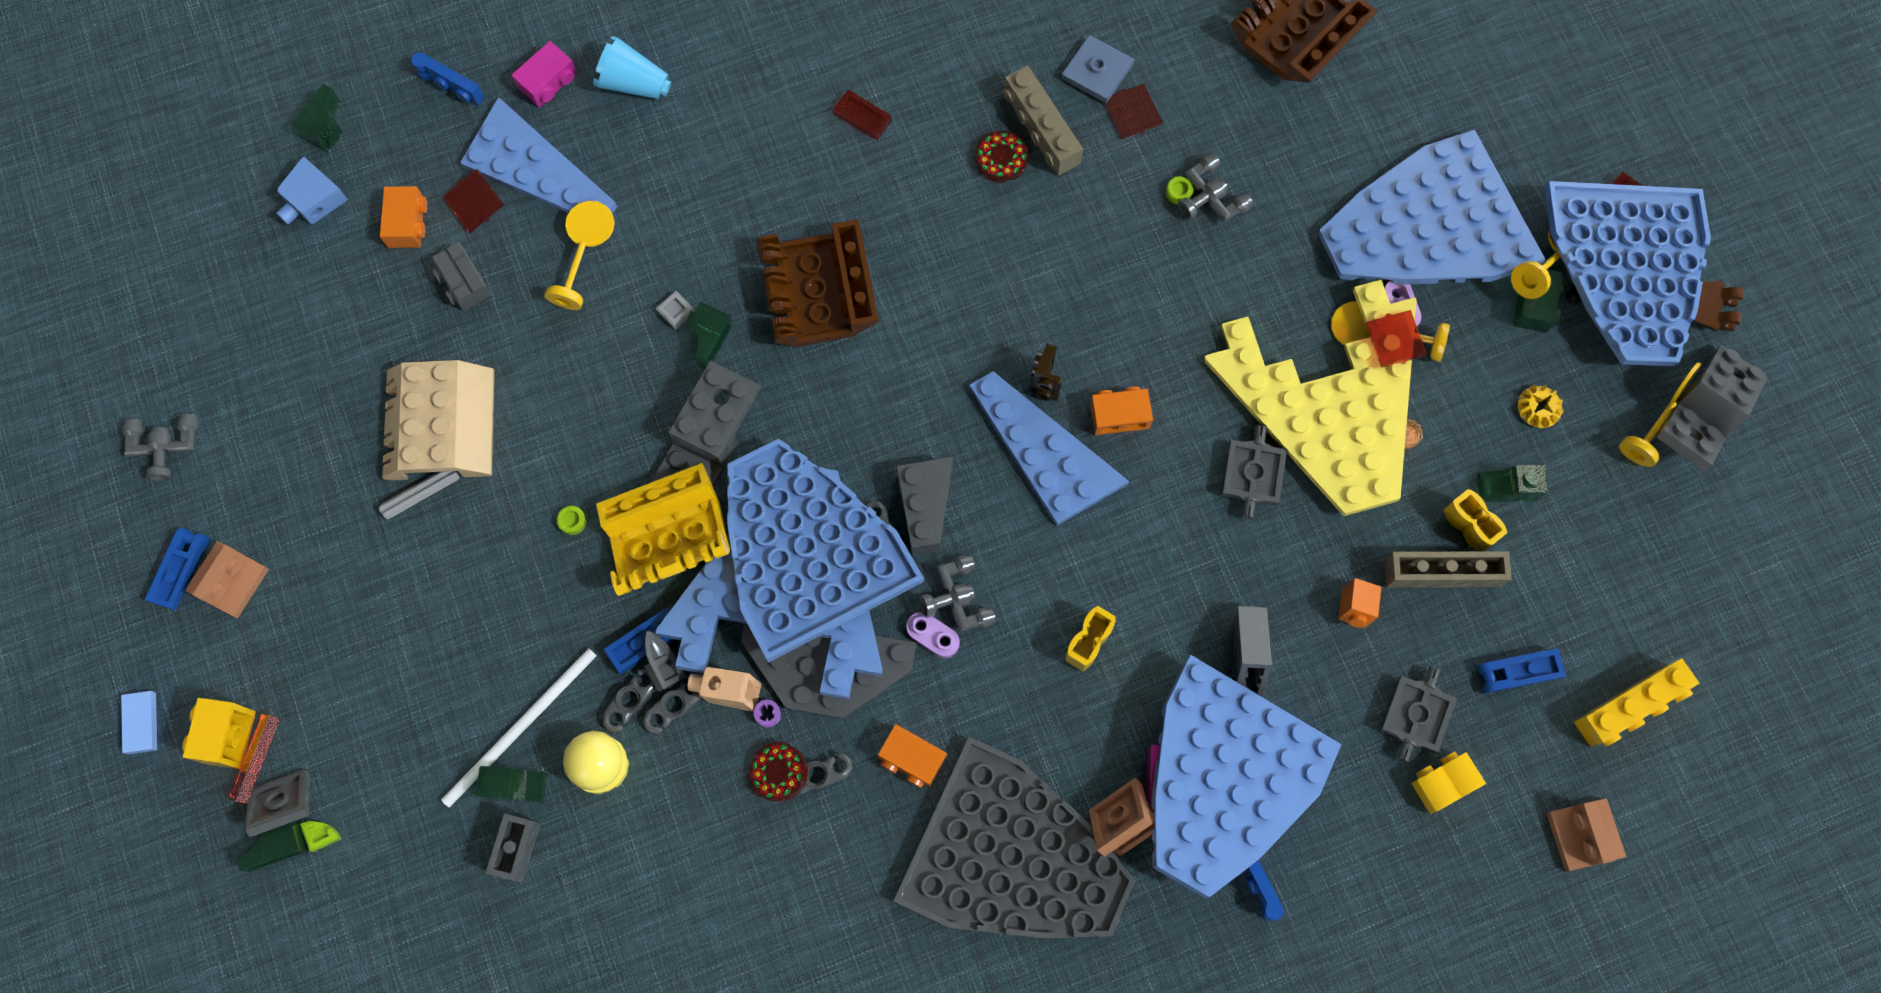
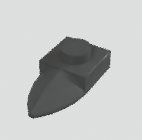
(661, 662)

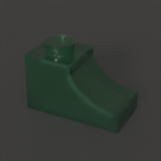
(317, 119)
(710, 329)
(1513, 484)
(511, 784)
(275, 847)

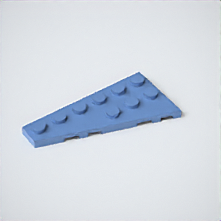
(523, 160)

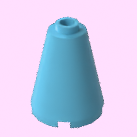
(630, 72)

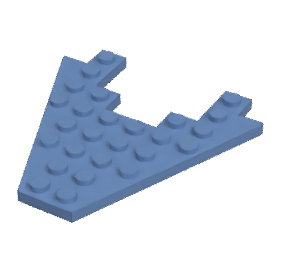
(715, 597)

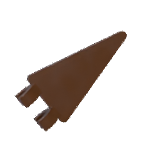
(1710, 306)

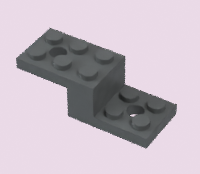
(1713, 407)
(706, 429)

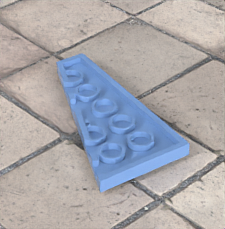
(1053, 461)

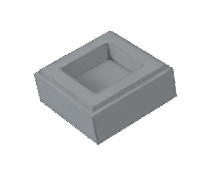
(674, 310)

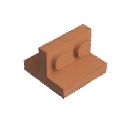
(227, 579)
(1122, 819)
(1586, 835)

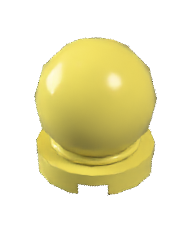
(595, 762)

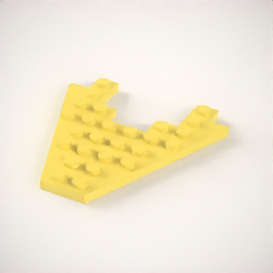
(1337, 428)

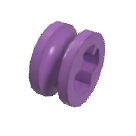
(758, 715)

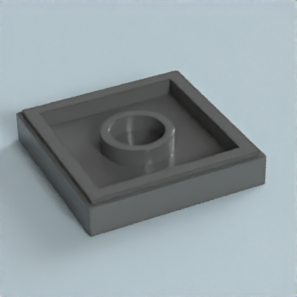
(278, 803)

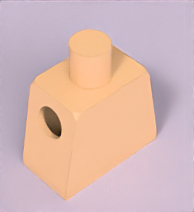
(726, 688)

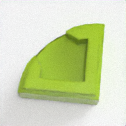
(319, 834)

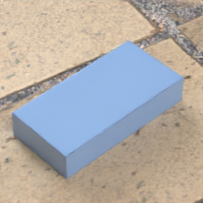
(139, 722)

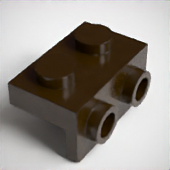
(1046, 385)

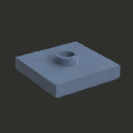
(1097, 69)

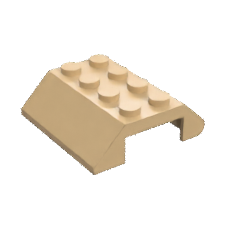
(439, 419)

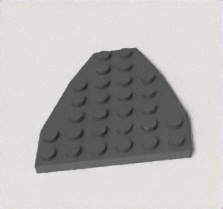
(1012, 857)

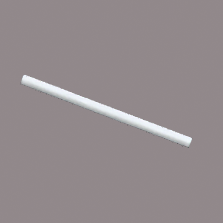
(519, 727)

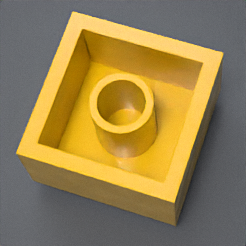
(218, 733)

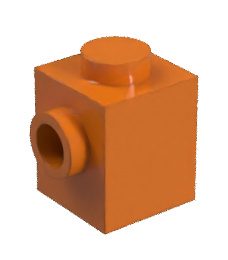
(1359, 603)

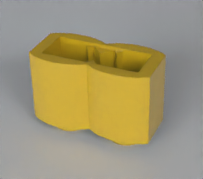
(1471, 517)
(1087, 642)
(1448, 782)

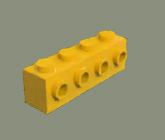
(1637, 702)

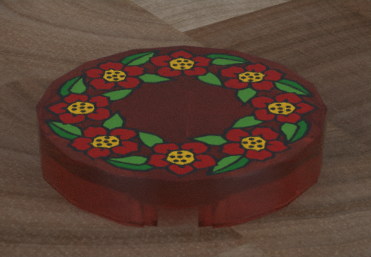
(1001, 156)
(778, 772)

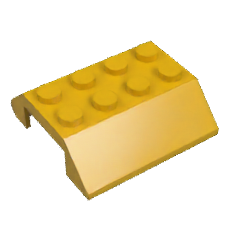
(663, 528)

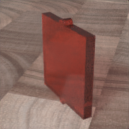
(1133, 111)
(473, 201)
(1395, 338)

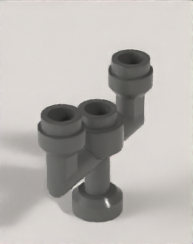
(1212, 192)
(159, 442)
(957, 596)

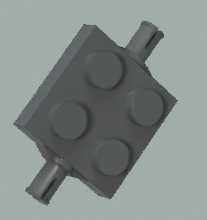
(1254, 472)
(1418, 714)

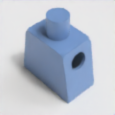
(308, 194)

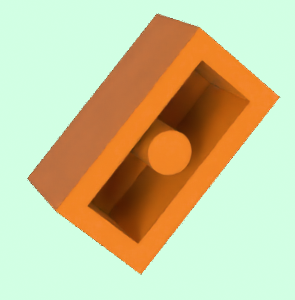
(403, 217)
(1121, 411)
(911, 756)

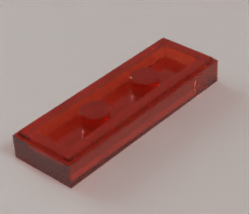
(254, 758)

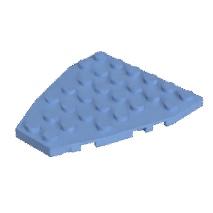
(1432, 221)
(1633, 262)
(806, 549)
(1228, 778)

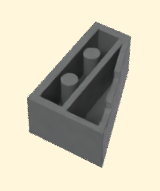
(924, 500)

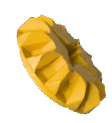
(1528, 405)

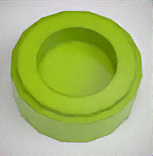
(1178, 189)
(571, 520)

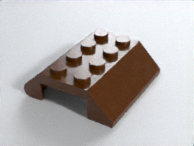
(1299, 35)
(818, 285)

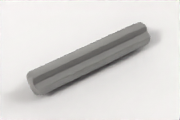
(417, 493)

